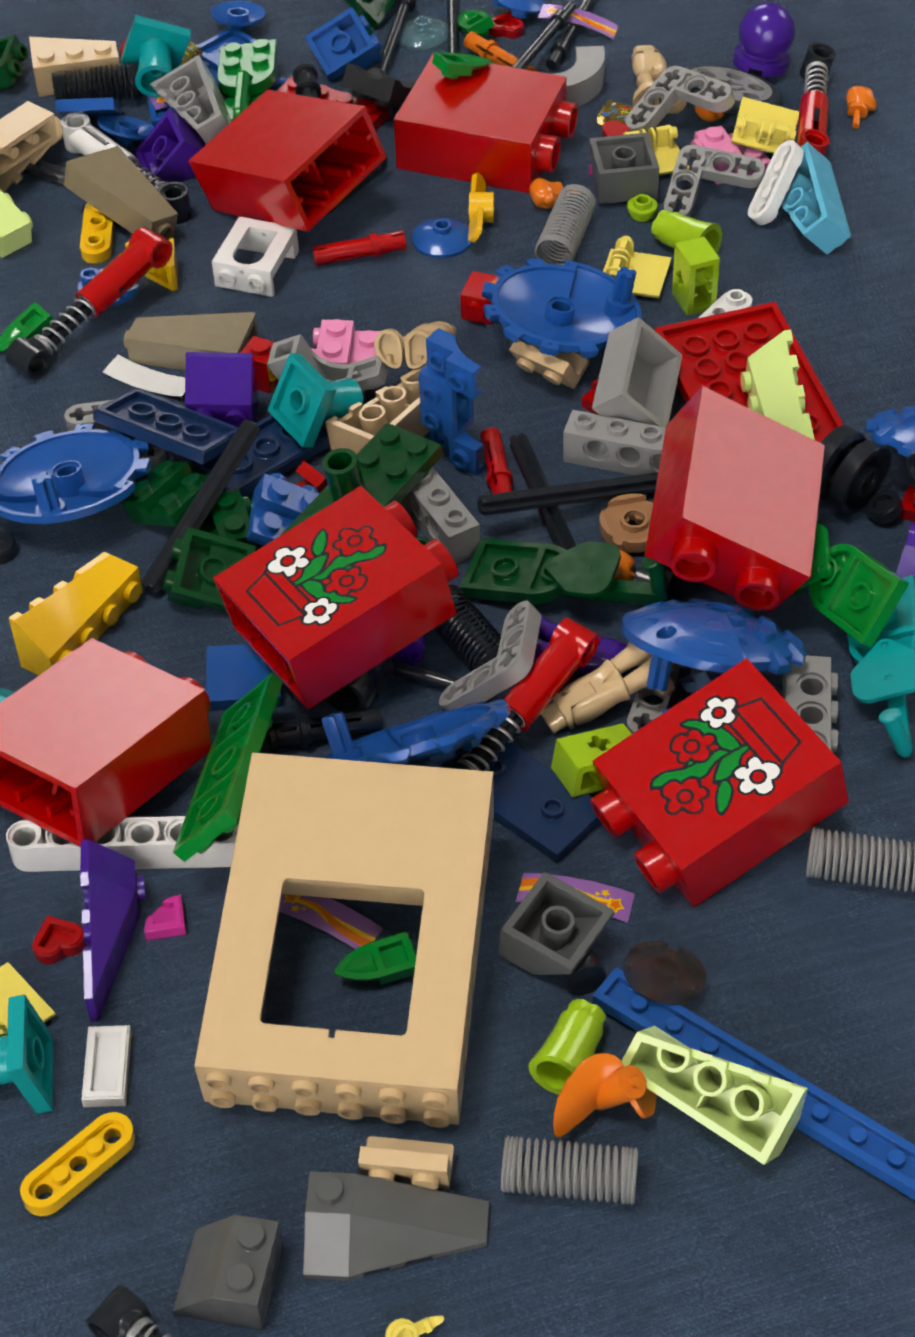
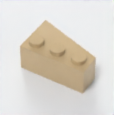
(69, 54)
(23, 140)

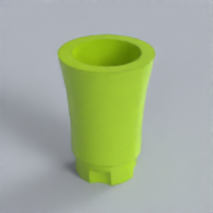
(675, 227)
(568, 1044)

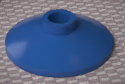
(238, 14)
(125, 128)
(441, 237)

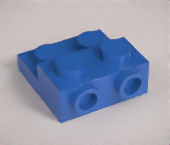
(343, 43)
(276, 507)

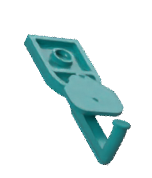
(889, 670)

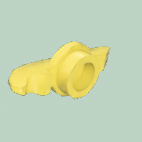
(406, 1328)

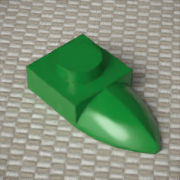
(475, 21)
(458, 64)
(26, 325)
(381, 959)

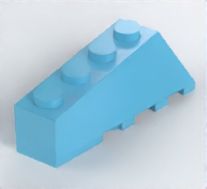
(816, 202)

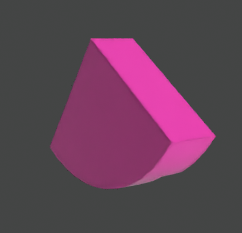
(166, 920)

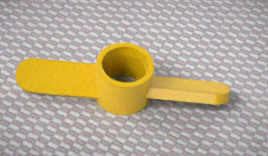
(480, 207)

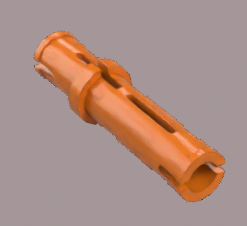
(491, 50)

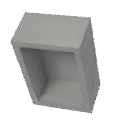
(637, 375)

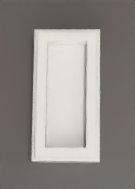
(106, 1066)

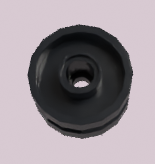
(852, 469)

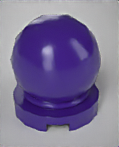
(764, 39)

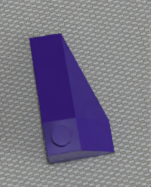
(109, 920)

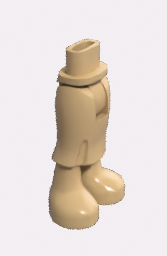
(647, 67)
(395, 349)
(600, 690)

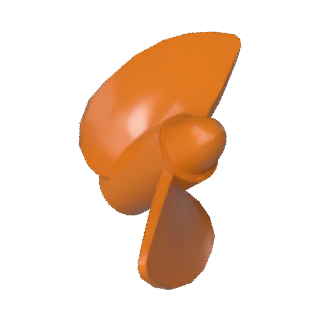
(601, 1084)

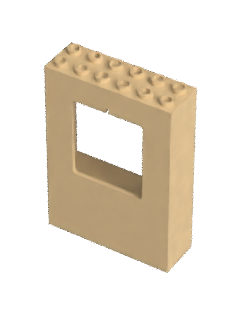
(364, 838)

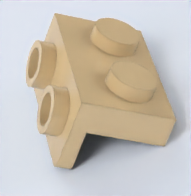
(557, 369)
(408, 1161)

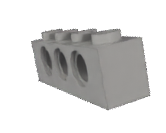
(612, 443)
(443, 516)
(809, 693)

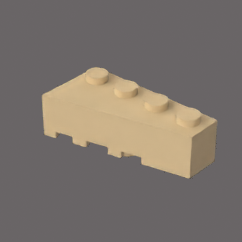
(392, 405)

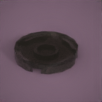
(664, 973)

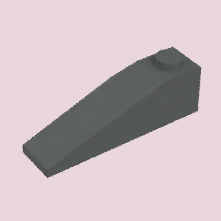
(378, 1223)

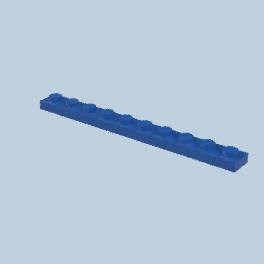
(822, 1114)

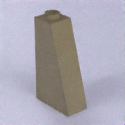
(120, 191)
(166, 339)

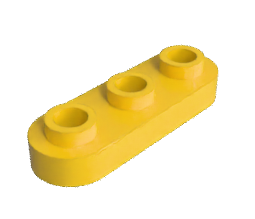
(96, 236)
(86, 1148)

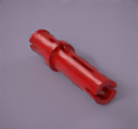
(360, 247)
(499, 477)

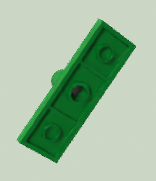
(224, 776)

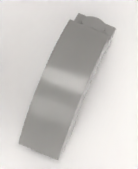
(586, 76)
(368, 373)

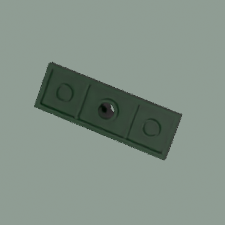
(384, 468)

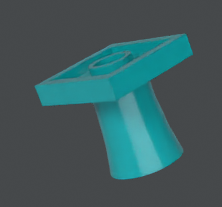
(156, 49)
(307, 399)
(28, 1055)

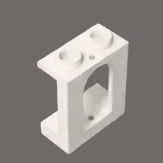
(254, 236)

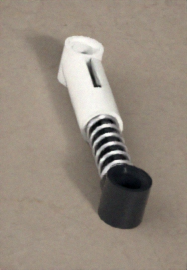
(85, 139)

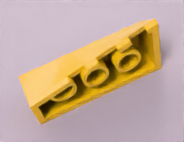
(75, 612)

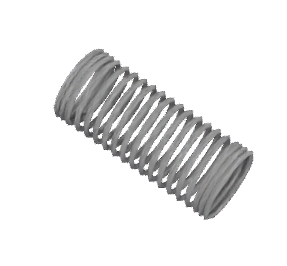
(558, 213)
(818, 848)
(607, 1178)

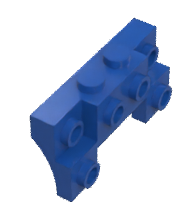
(447, 399)

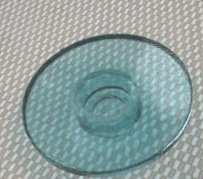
(423, 33)

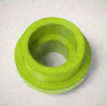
(642, 207)

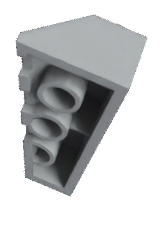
(195, 97)

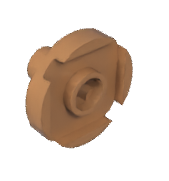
(615, 524)

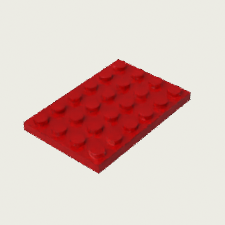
(718, 350)

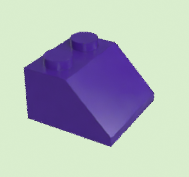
(169, 148)
(222, 386)

